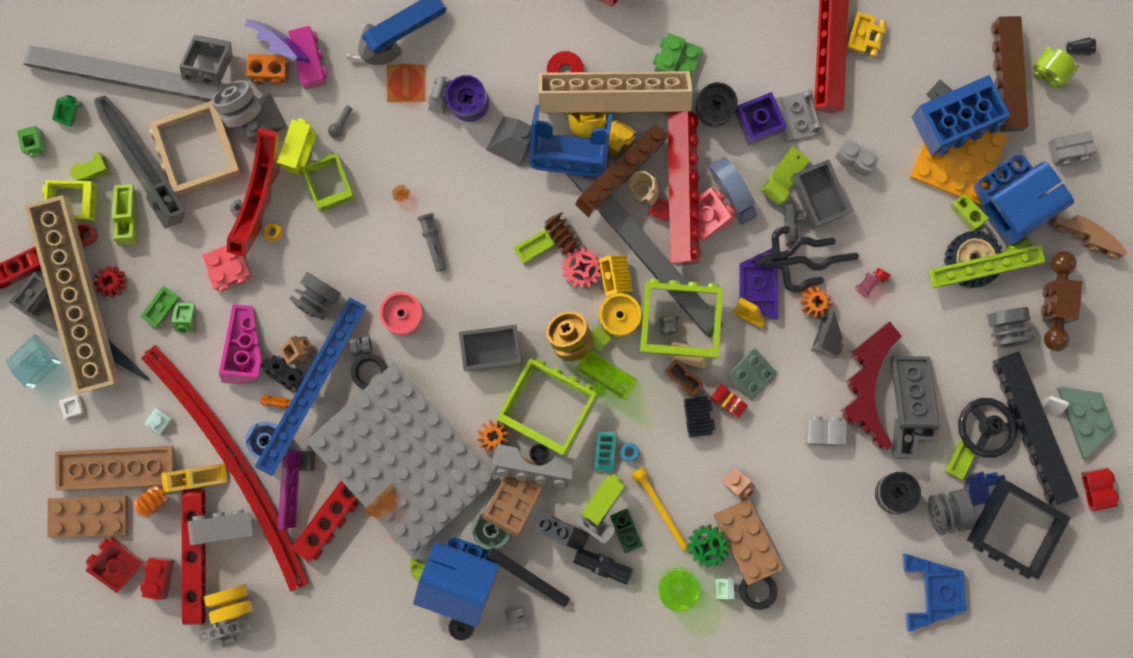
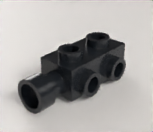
(283, 373)

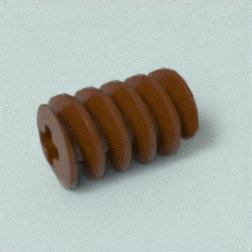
(561, 233)

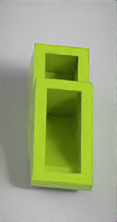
(124, 215)

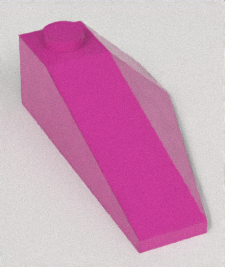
(241, 350)

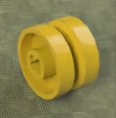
(624, 305)
(228, 604)

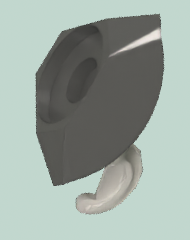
(367, 56)

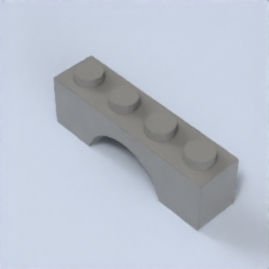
(510, 463)

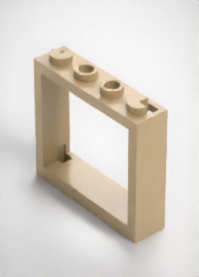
(234, 167)

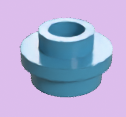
(635, 452)

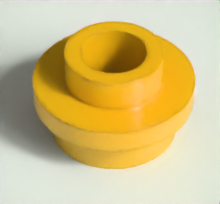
(266, 232)

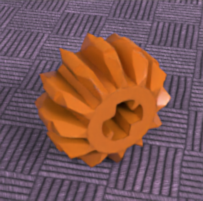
(811, 307)
(490, 430)
(150, 502)

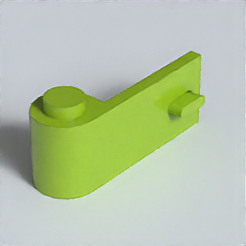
(779, 181)

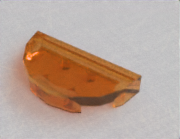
(382, 504)

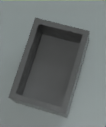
(820, 194)
(490, 348)

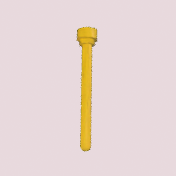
(641, 477)

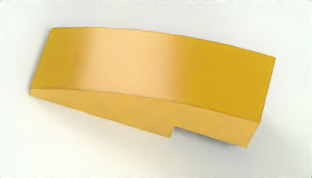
(194, 477)

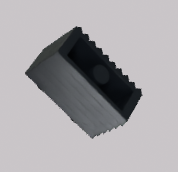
(698, 416)

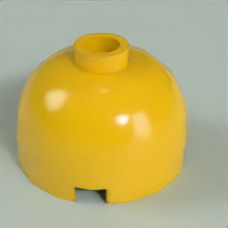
(584, 123)

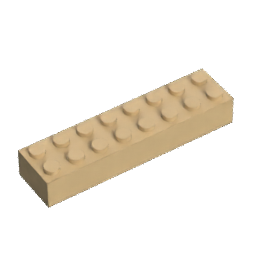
(615, 92)

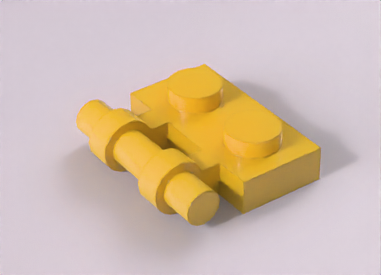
(861, 31)

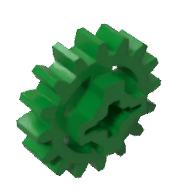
(700, 546)

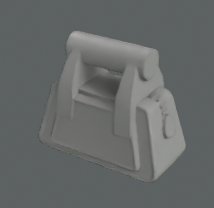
(437, 98)

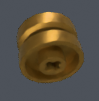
(570, 336)

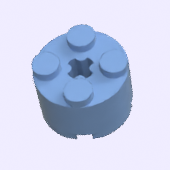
(256, 435)

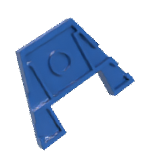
(942, 591)

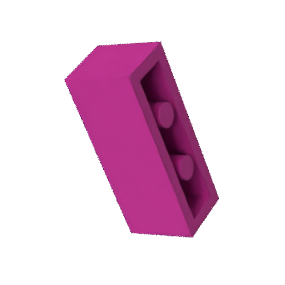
(311, 73)

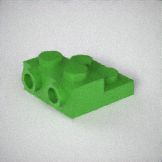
(677, 55)

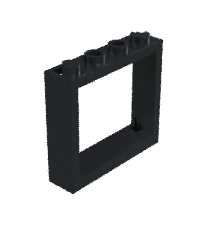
(989, 514)

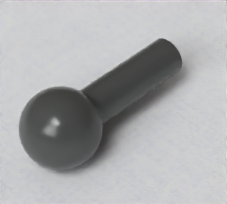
(335, 130)

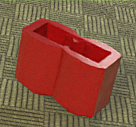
(1100, 489)

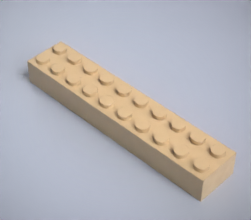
(72, 294)

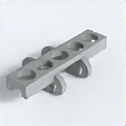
(229, 632)

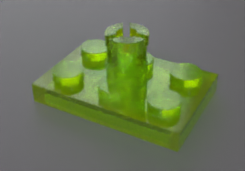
(606, 376)

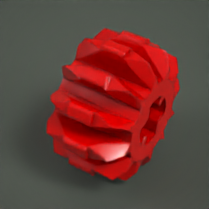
(110, 274)

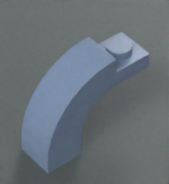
(735, 189)

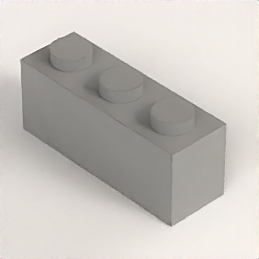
(220, 527)

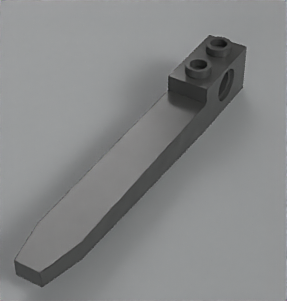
(158, 191)

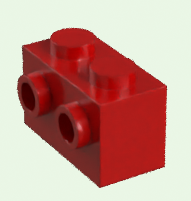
(157, 578)

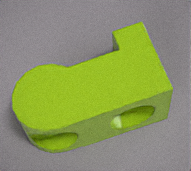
(91, 169)
(969, 212)

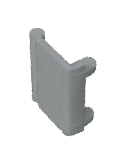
(799, 116)
(605, 535)

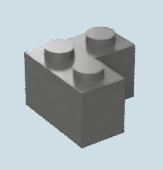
(906, 440)

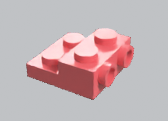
(714, 213)
(226, 268)

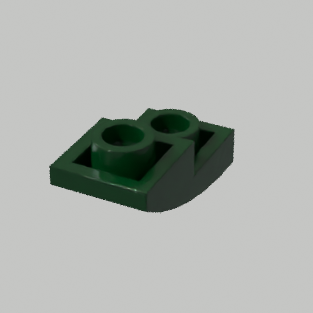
(626, 531)

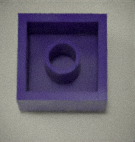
(760, 118)

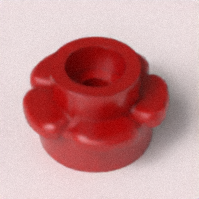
(882, 275)

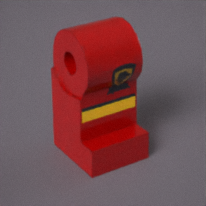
(729, 401)

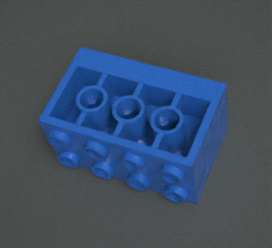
(960, 116)

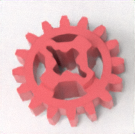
(593, 263)

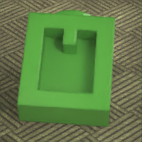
(183, 317)

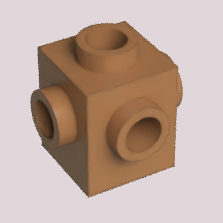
(297, 350)

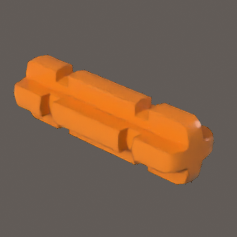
(275, 401)

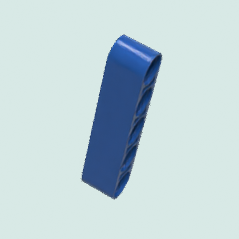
(403, 24)

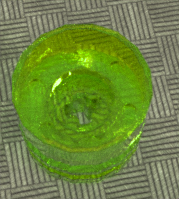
(683, 599)

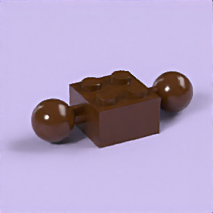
(1061, 301)

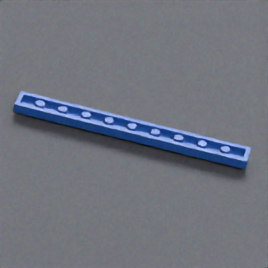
(310, 387)

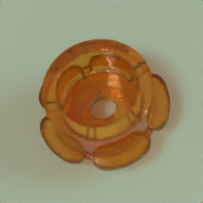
(400, 193)

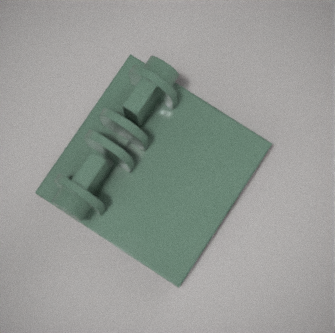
(752, 373)

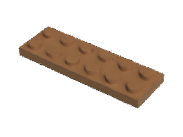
(112, 467)

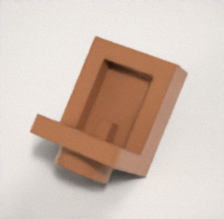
(739, 484)

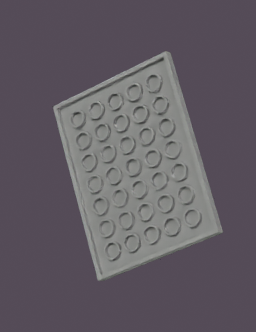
(403, 441)

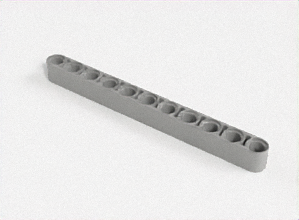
(117, 73)

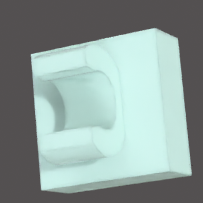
(158, 421)
(725, 588)

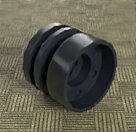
(720, 95)
(906, 486)

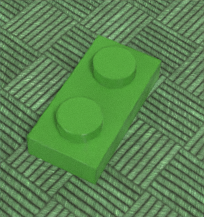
(160, 307)

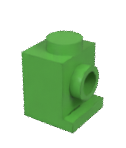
(26, 139)

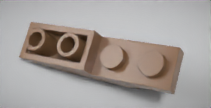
(1096, 237)

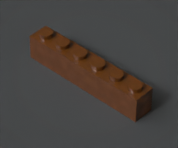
(1010, 70)
(621, 170)

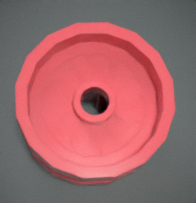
(393, 306)

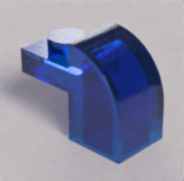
(977, 486)

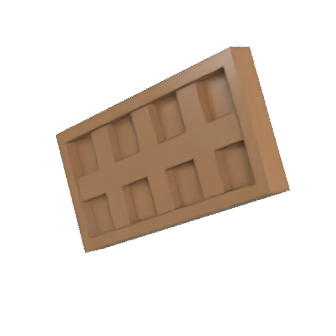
(512, 503)
(87, 516)
(748, 542)

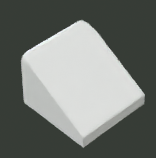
(1054, 405)

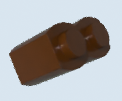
(687, 382)

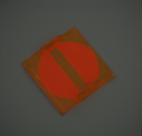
(405, 82)

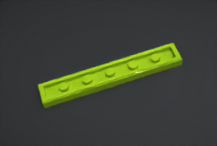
(986, 266)

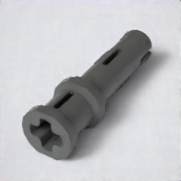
(430, 234)

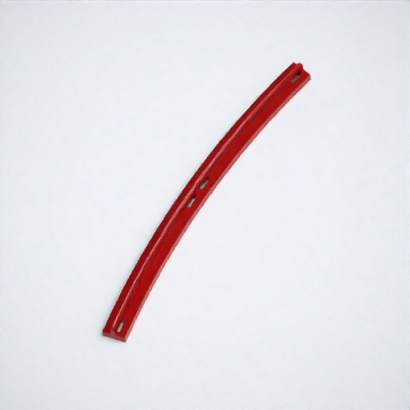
(248, 481)

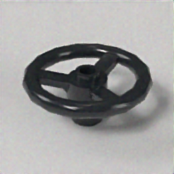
(988, 427)

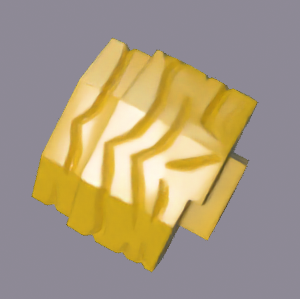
(621, 138)

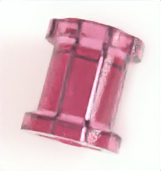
(867, 285)

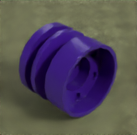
(460, 90)

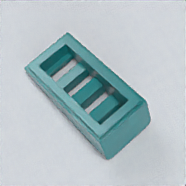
(600, 434)

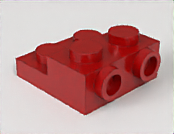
(113, 564)

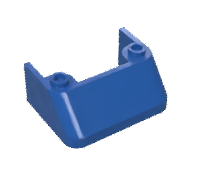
(568, 153)

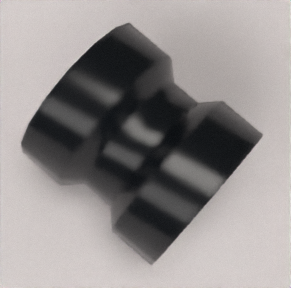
(538, 453)

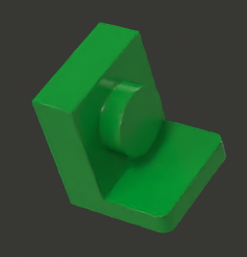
(66, 109)

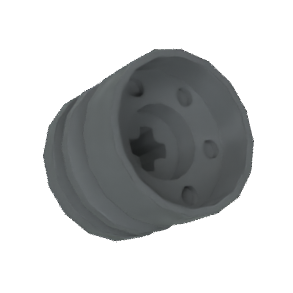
(314, 296)
(1010, 327)
(951, 512)

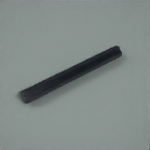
(528, 577)

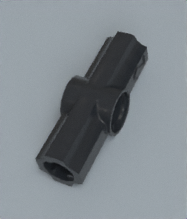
(603, 566)

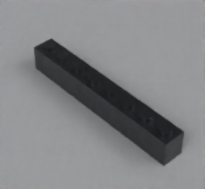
(1035, 429)

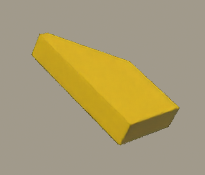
(749, 313)

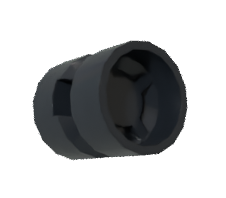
(459, 630)

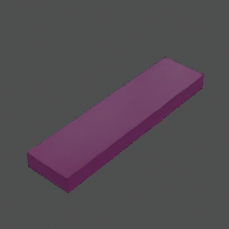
(289, 489)

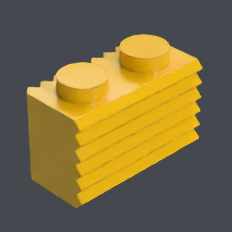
(615, 274)

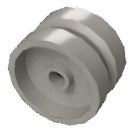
(236, 103)

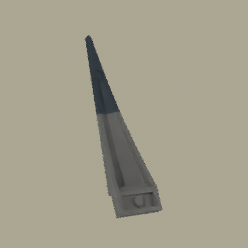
(35, 302)

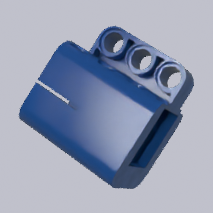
(1014, 202)
(456, 581)

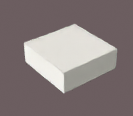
(71, 407)

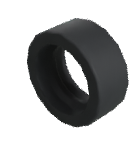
(359, 361)
(759, 605)

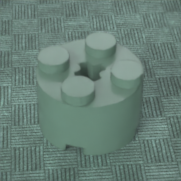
(485, 540)

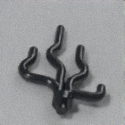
(780, 259)

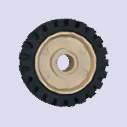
(974, 244)

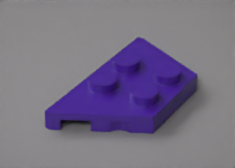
(759, 286)

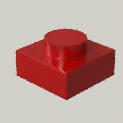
(660, 209)

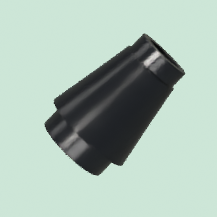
(1082, 47)

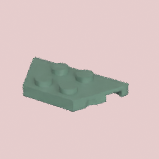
(1087, 418)

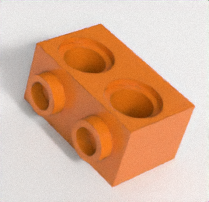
(269, 63)

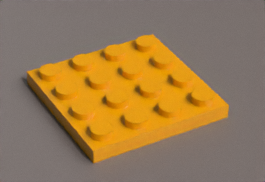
(961, 167)

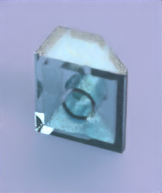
(32, 362)

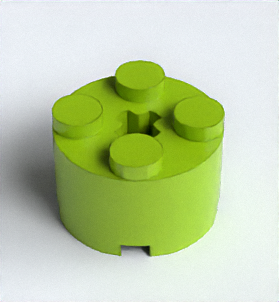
(1055, 67)

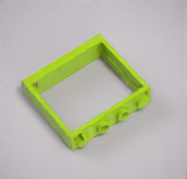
(675, 350)
(504, 415)

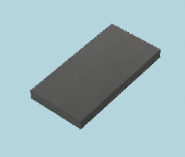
(914, 392)

